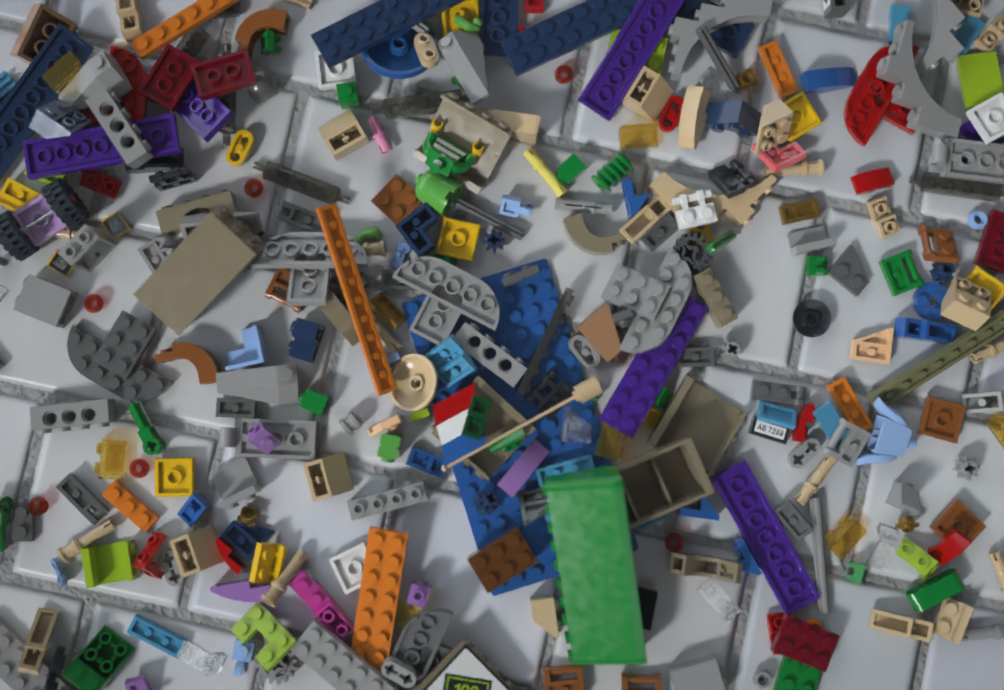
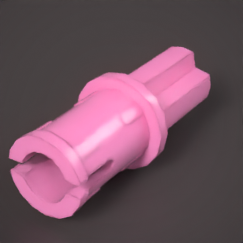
(379, 135)

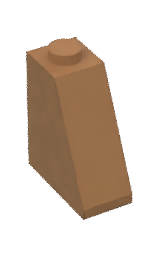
(602, 334)

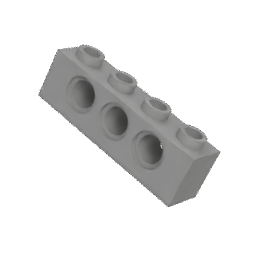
(100, 105)
(511, 376)
(42, 415)
(388, 500)

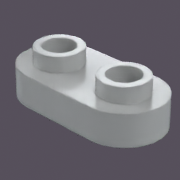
(583, 351)

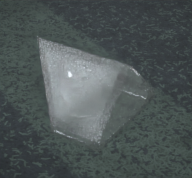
(574, 427)

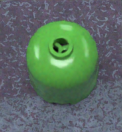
(437, 191)

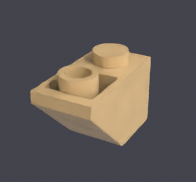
(544, 613)

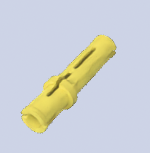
(545, 172)

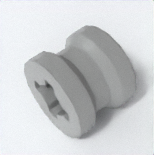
(350, 423)

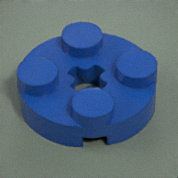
(922, 300)

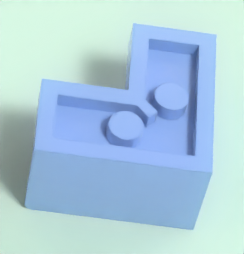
(253, 353)

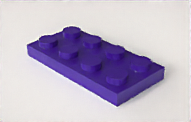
(203, 116)

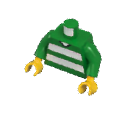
(445, 156)

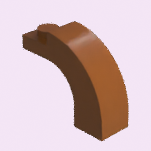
(257, 23)
(203, 360)

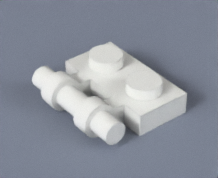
(694, 216)

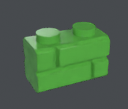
(390, 447)

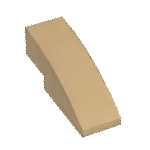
(130, 19)
(693, 116)
(645, 219)
(901, 625)
(38, 641)

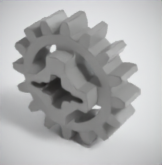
(284, 664)

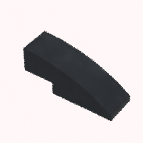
(157, 164)

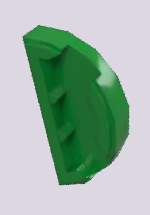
(508, 443)

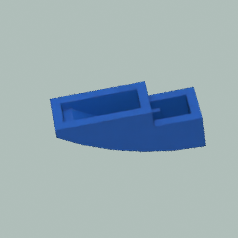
(827, 79)
(925, 330)

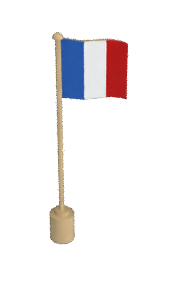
(452, 413)

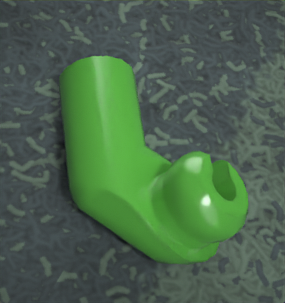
(466, 25)
(368, 232)

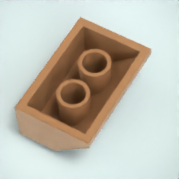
(36, 31)

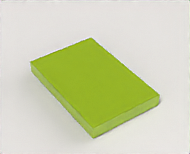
(979, 78)

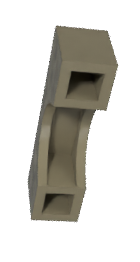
(170, 216)

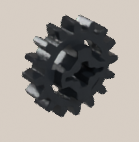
(699, 257)

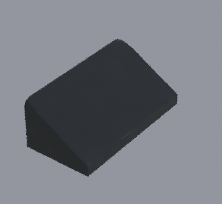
(647, 603)

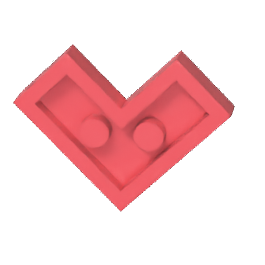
(783, 157)

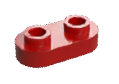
(670, 114)

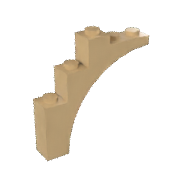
(736, 209)

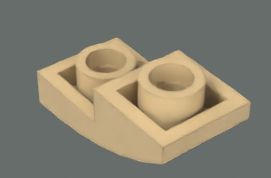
(991, 35)
(883, 219)

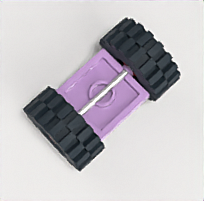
(41, 219)

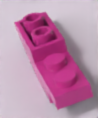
(322, 604)

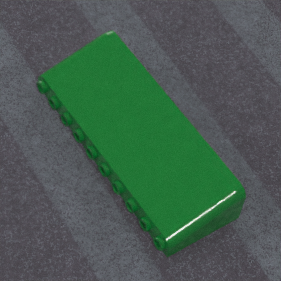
(595, 567)

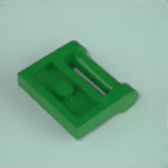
(896, 275)

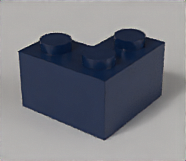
(733, 116)
(414, 229)
(306, 339)

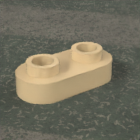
(425, 46)

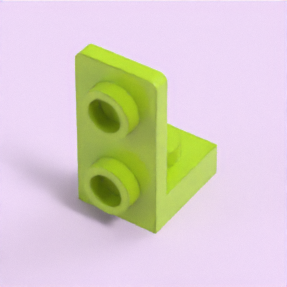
(917, 558)

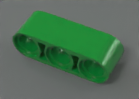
(935, 590)

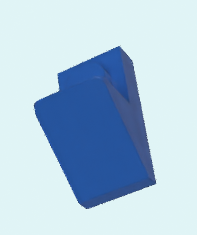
(632, 202)
(194, 508)
(703, 510)
(746, 558)

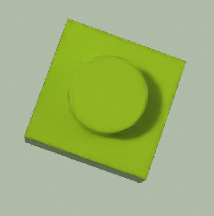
(420, 414)

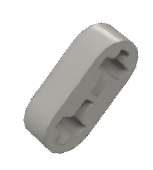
(806, 456)
(168, 569)
(399, 672)

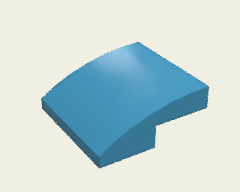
(451, 361)

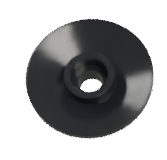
(820, 318)

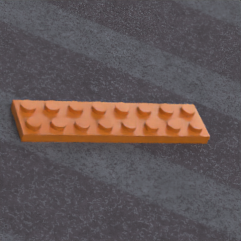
(379, 594)

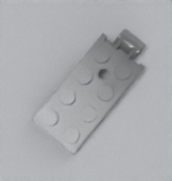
(983, 163)
(296, 437)

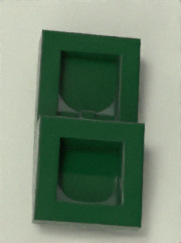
(476, 417)

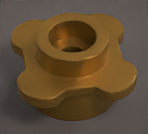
(751, 79)
(248, 510)
(907, 524)

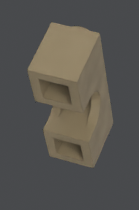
(719, 306)

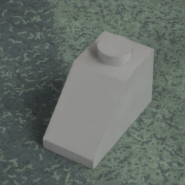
(983, 401)
(904, 497)

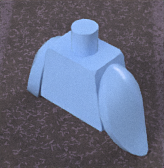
(888, 437)

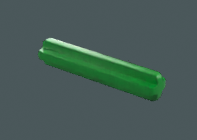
(721, 242)

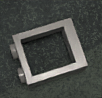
(93, 242)

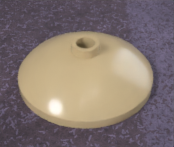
(407, 375)

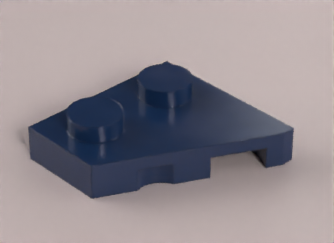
(245, 538)

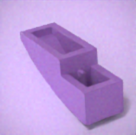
(523, 468)
(241, 590)

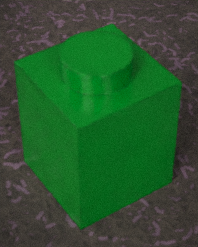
(348, 95)
(570, 170)
(314, 401)

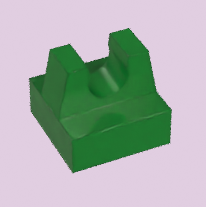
(267, 43)
(817, 266)
(860, 573)

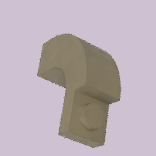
(586, 241)
(340, 317)
(707, 566)

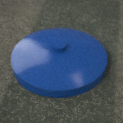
(397, 56)

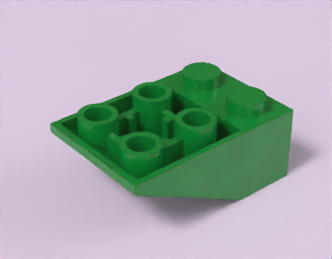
(99, 661)

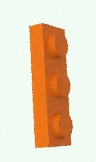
(778, 70)
(848, 403)
(131, 506)

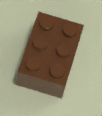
(502, 559)

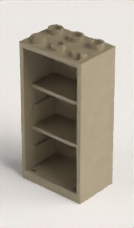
(199, 269)
(663, 481)

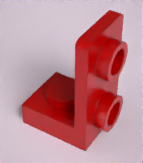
(145, 559)

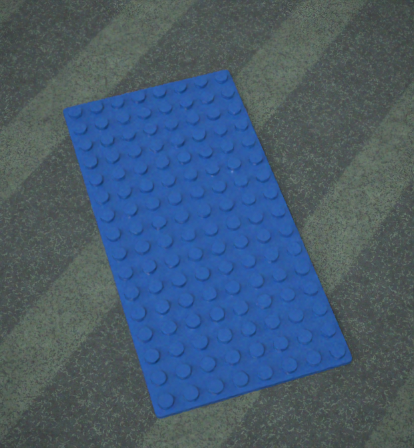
(523, 319)

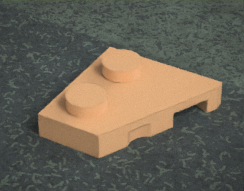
(873, 347)
(391, 424)

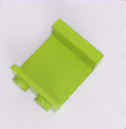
(110, 563)

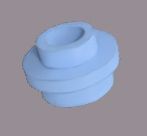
(982, 219)

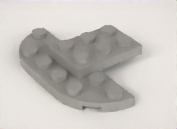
(309, 264)
(448, 295)
(653, 300)

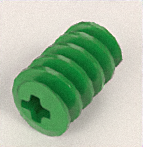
(612, 172)

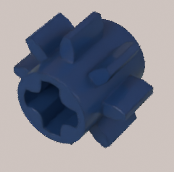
(489, 238)
(942, 271)
(485, 503)

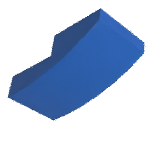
(425, 461)

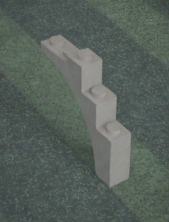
(729, 12)
(942, 42)
(909, 92)

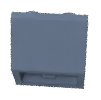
(58, 120)

